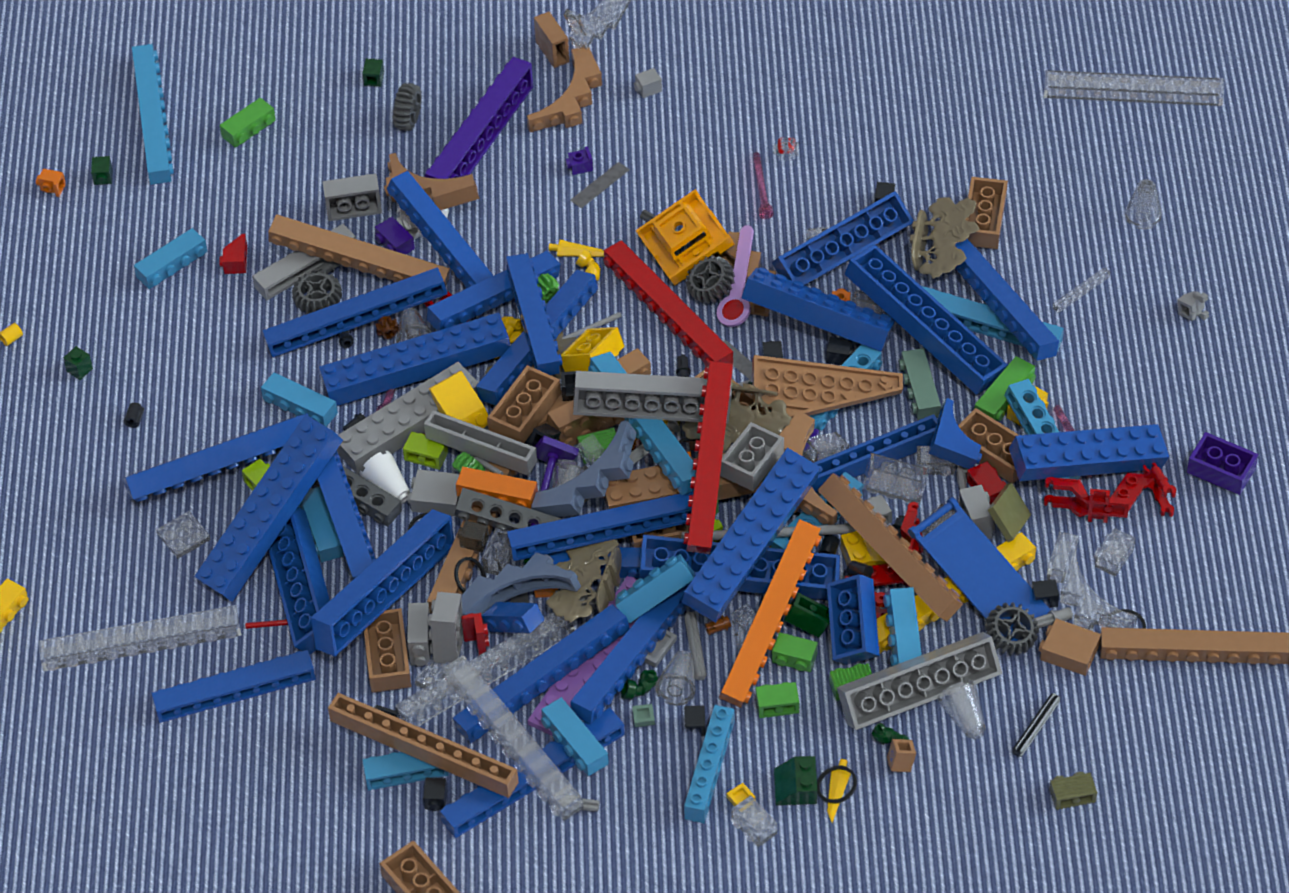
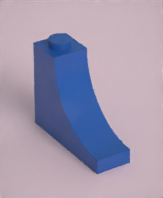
(950, 442)

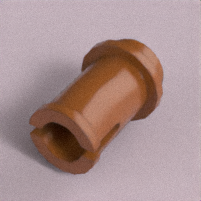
(721, 624)

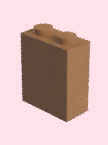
(551, 39)
(1070, 646)

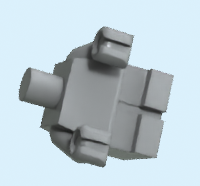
(1192, 304)

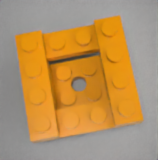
(663, 240)

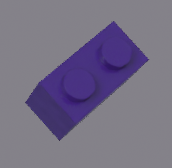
(394, 236)

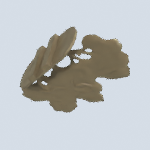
(946, 233)
(741, 416)
(587, 565)

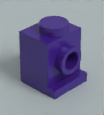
(579, 161)

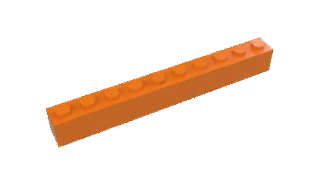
(770, 613)

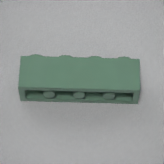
(920, 383)

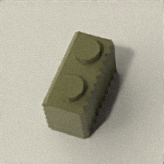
(1073, 790)

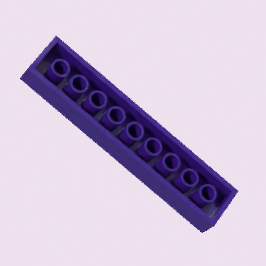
(484, 122)

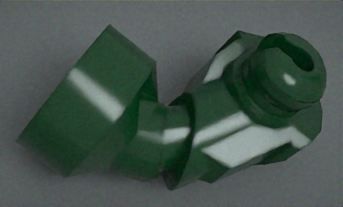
(645, 683)
(885, 734)

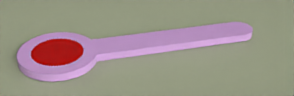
(733, 309)

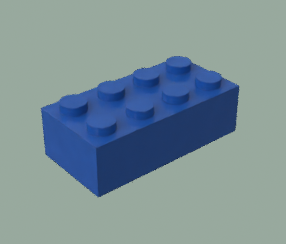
(853, 619)

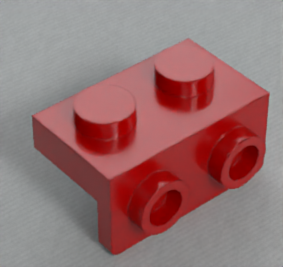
(475, 630)

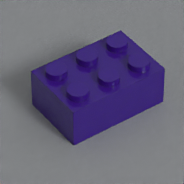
(1222, 463)

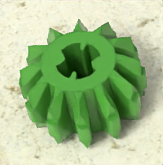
(548, 285)
(466, 460)

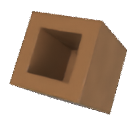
(901, 755)

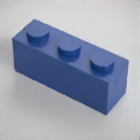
(513, 617)

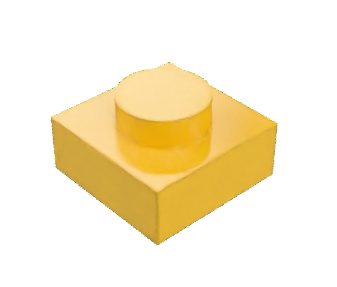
(739, 794)

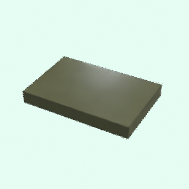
(1009, 512)

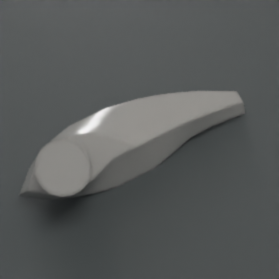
(961, 477)

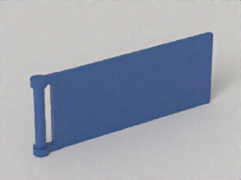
(975, 563)

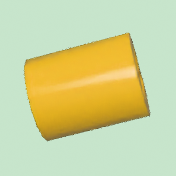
(10, 334)

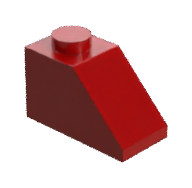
(235, 256)

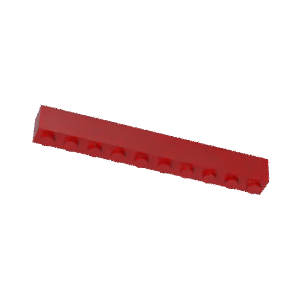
(666, 304)
(709, 458)

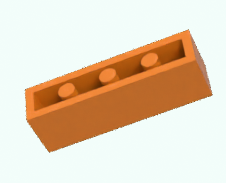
(497, 485)

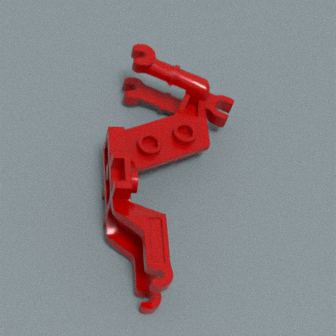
(1101, 505)
(883, 573)

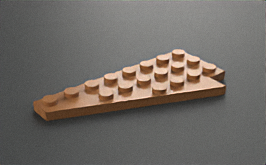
(820, 386)

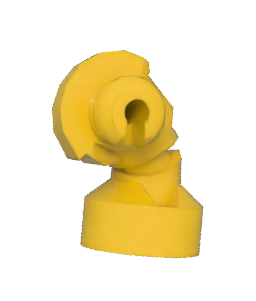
(586, 260)

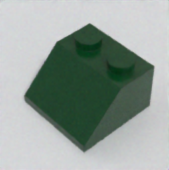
(796, 781)

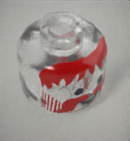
(786, 149)

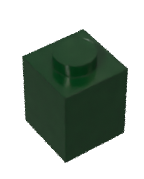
(373, 72)
(101, 170)
(78, 363)

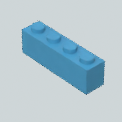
(170, 258)
(298, 399)
(321, 525)
(654, 588)
(902, 624)
(574, 736)
(397, 770)

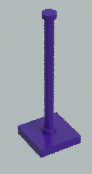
(552, 451)

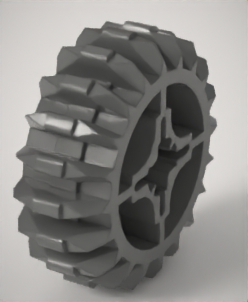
(407, 106)
(714, 284)
(316, 287)
(1026, 631)

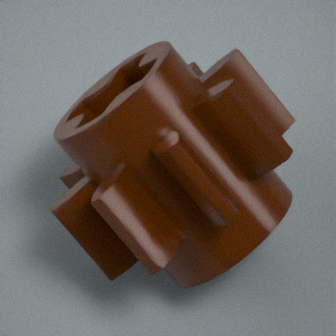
(387, 327)

